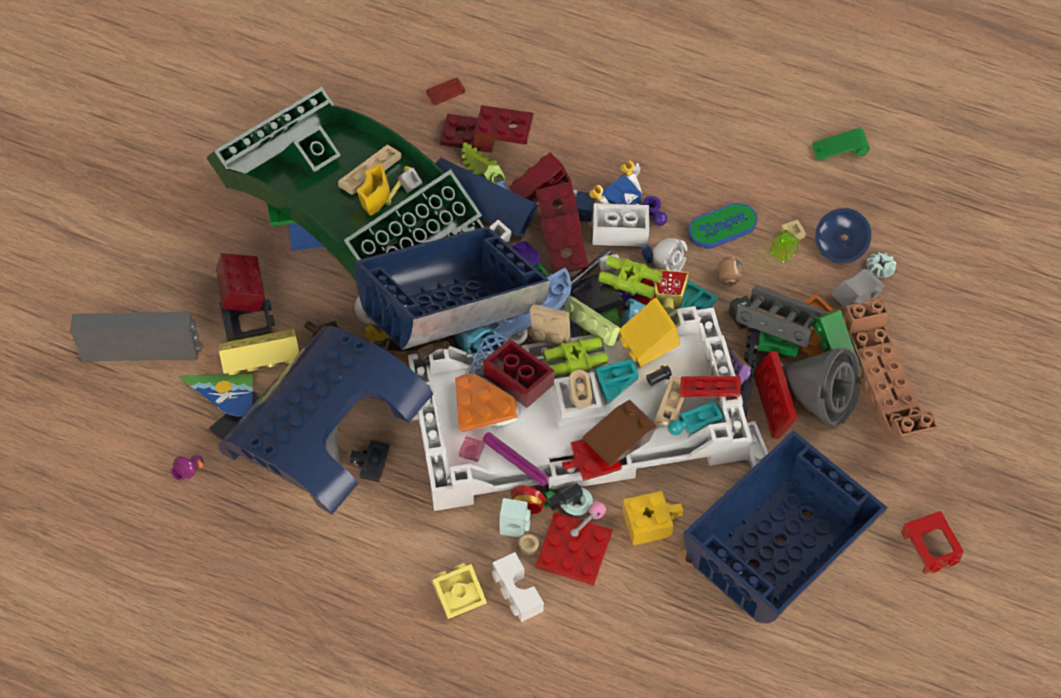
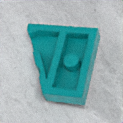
(698, 297)
(616, 378)

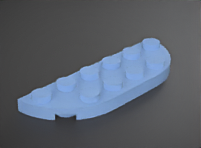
(557, 295)

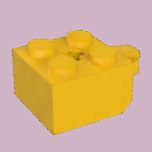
(649, 517)

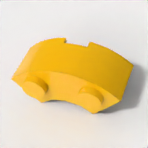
(375, 190)

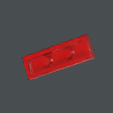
(710, 386)

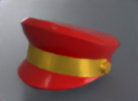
(533, 497)

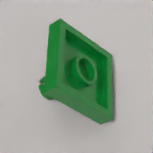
(775, 344)

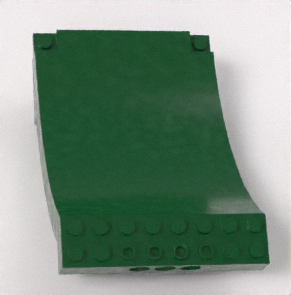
(313, 144)

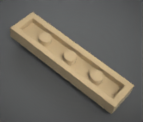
(355, 179)

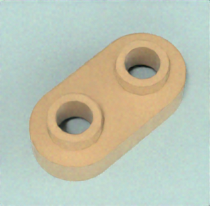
(580, 390)

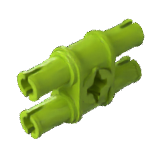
(626, 281)
(575, 356)

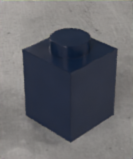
(585, 205)

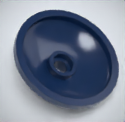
(840, 223)

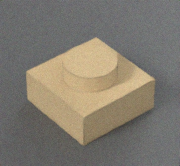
(794, 228)

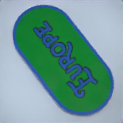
(722, 225)

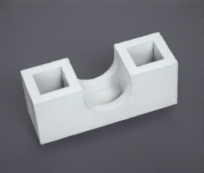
(524, 602)

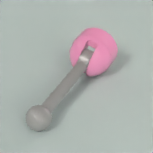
(596, 510)

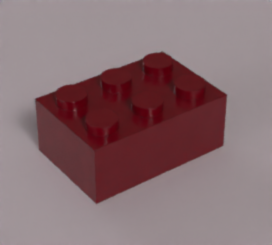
(240, 282)
(518, 373)

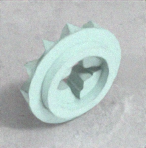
(873, 266)
(585, 502)

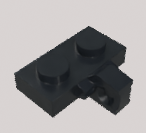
(371, 460)

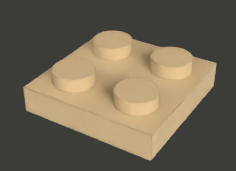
(550, 325)

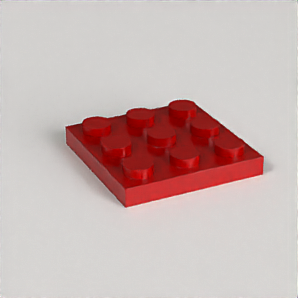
(574, 556)

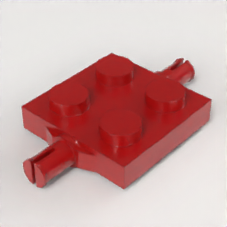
(588, 461)

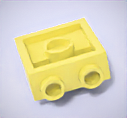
(458, 590)

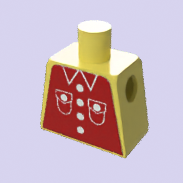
(671, 289)

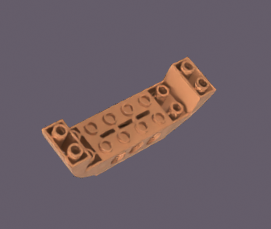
(883, 373)

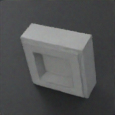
(409, 180)

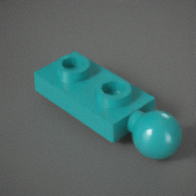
(696, 419)

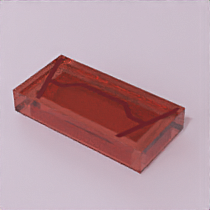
(445, 91)

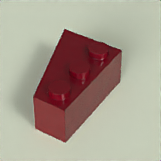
(543, 174)

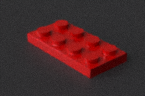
(775, 395)

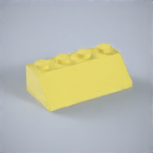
(258, 351)

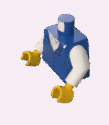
(623, 191)

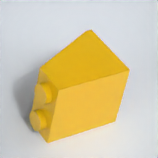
(649, 334)

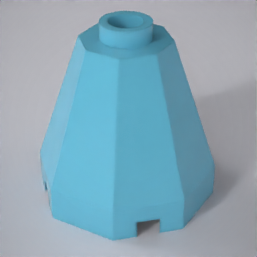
(471, 339)

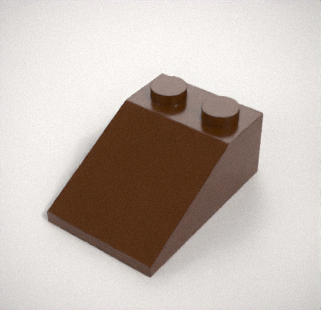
(620, 433)

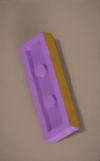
(740, 366)

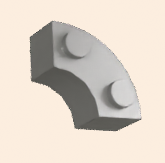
(858, 289)

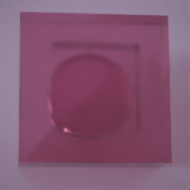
(471, 449)

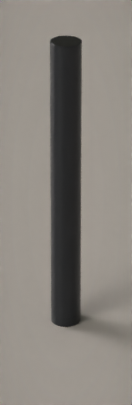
(584, 272)

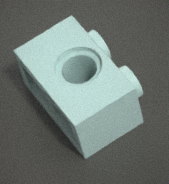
(514, 518)

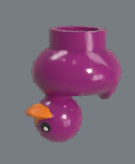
(185, 467)

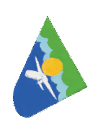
(227, 392)

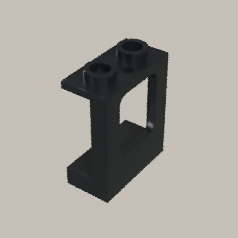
(232, 324)

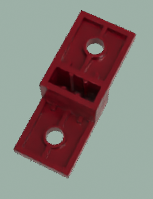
(489, 126)
(562, 228)

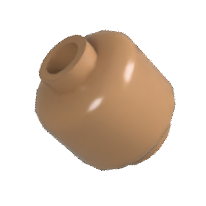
(730, 271)

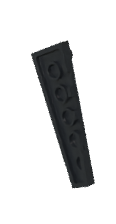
(750, 358)

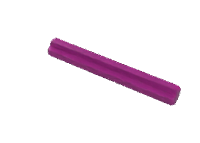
(516, 459)

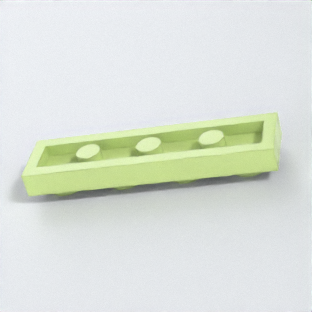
(591, 321)

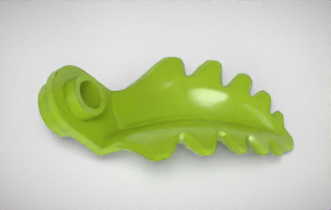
(481, 165)

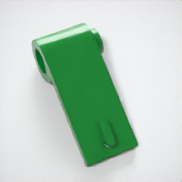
(841, 143)

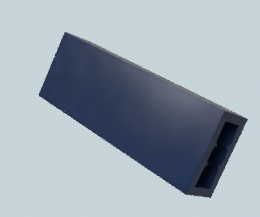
(493, 200)

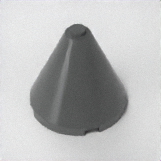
(826, 384)

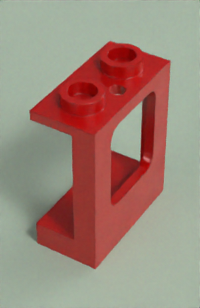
(928, 524)

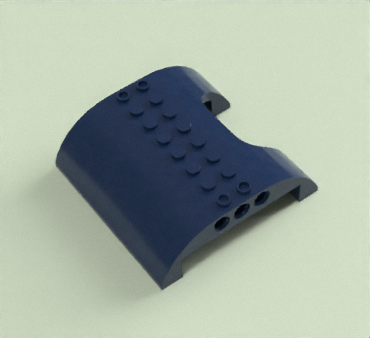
(308, 400)

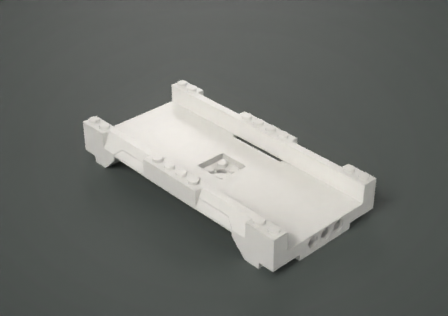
(554, 421)

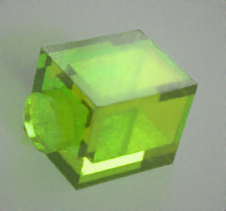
(785, 246)

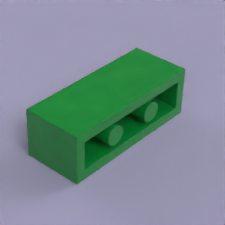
(832, 331)

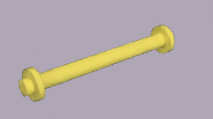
(394, 190)

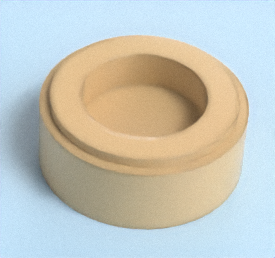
(528, 545)

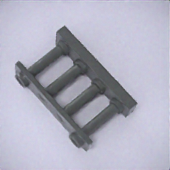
(782, 306)

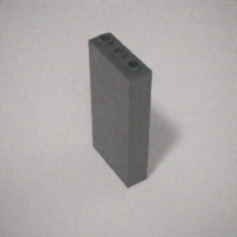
(136, 336)

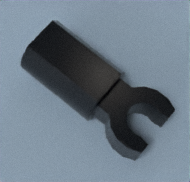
(565, 496)

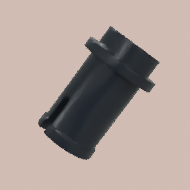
(659, 375)

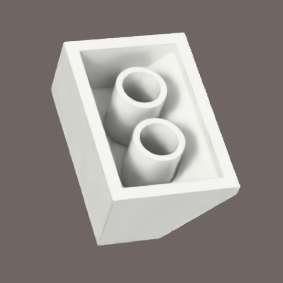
(620, 224)

